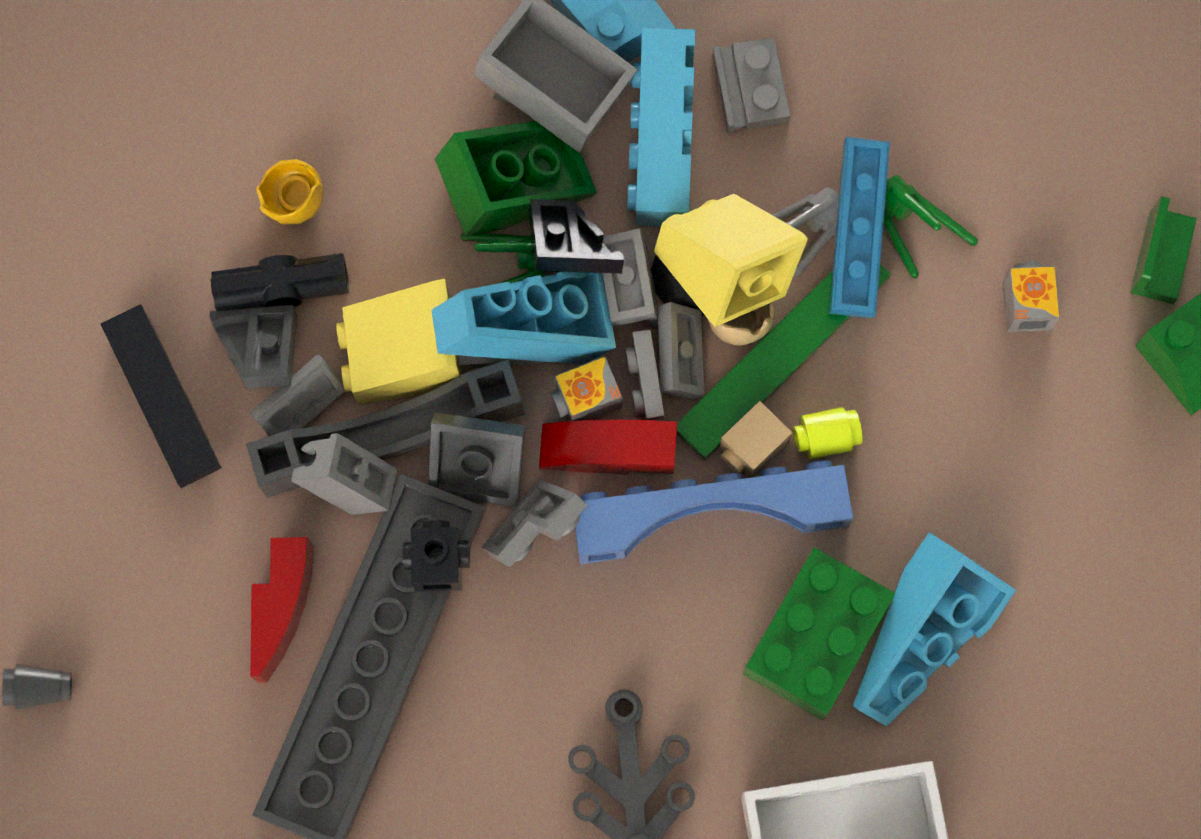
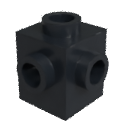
(441, 572)

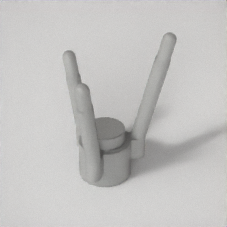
(817, 213)

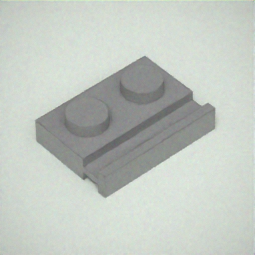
(751, 84)

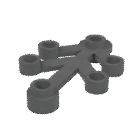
(632, 789)

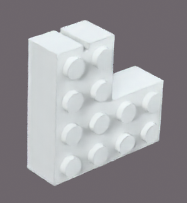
(863, 805)

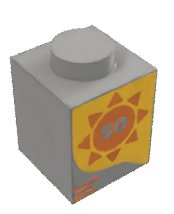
(1031, 297)
(587, 391)

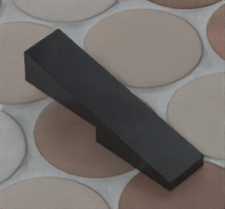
(161, 396)

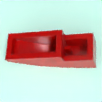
(609, 446)
(279, 604)

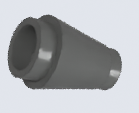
(34, 686)

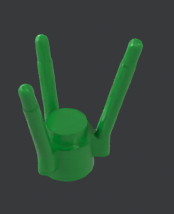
(901, 202)
(508, 243)

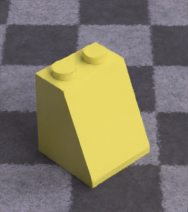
(730, 256)
(395, 345)

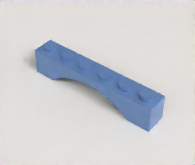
(803, 499)

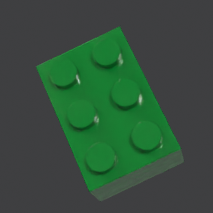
(818, 634)

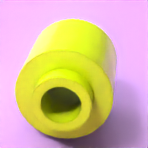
(828, 432)

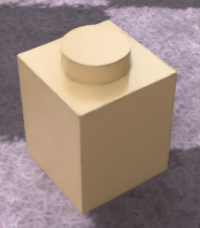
(754, 441)

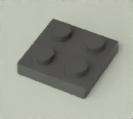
(476, 458)

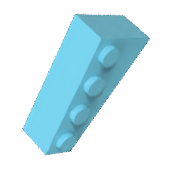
(663, 126)
(531, 320)

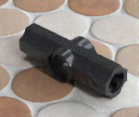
(280, 282)

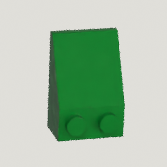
(503, 167)

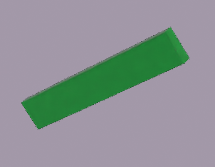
(763, 369)

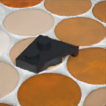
(568, 241)

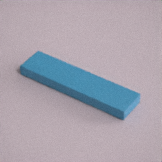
(859, 227)

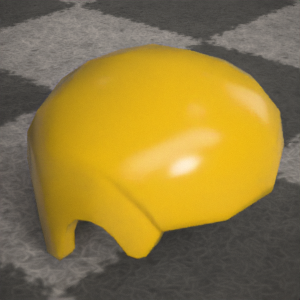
(290, 192)

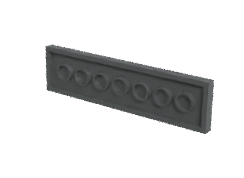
(362, 674)

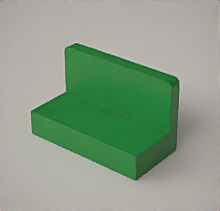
(1163, 253)

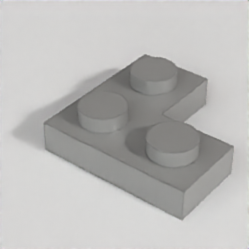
(543, 510)

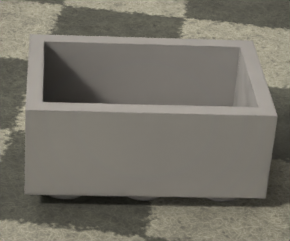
(554, 72)

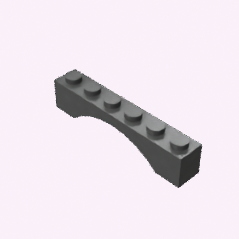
(479, 394)

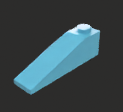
(615, 22)
(934, 612)

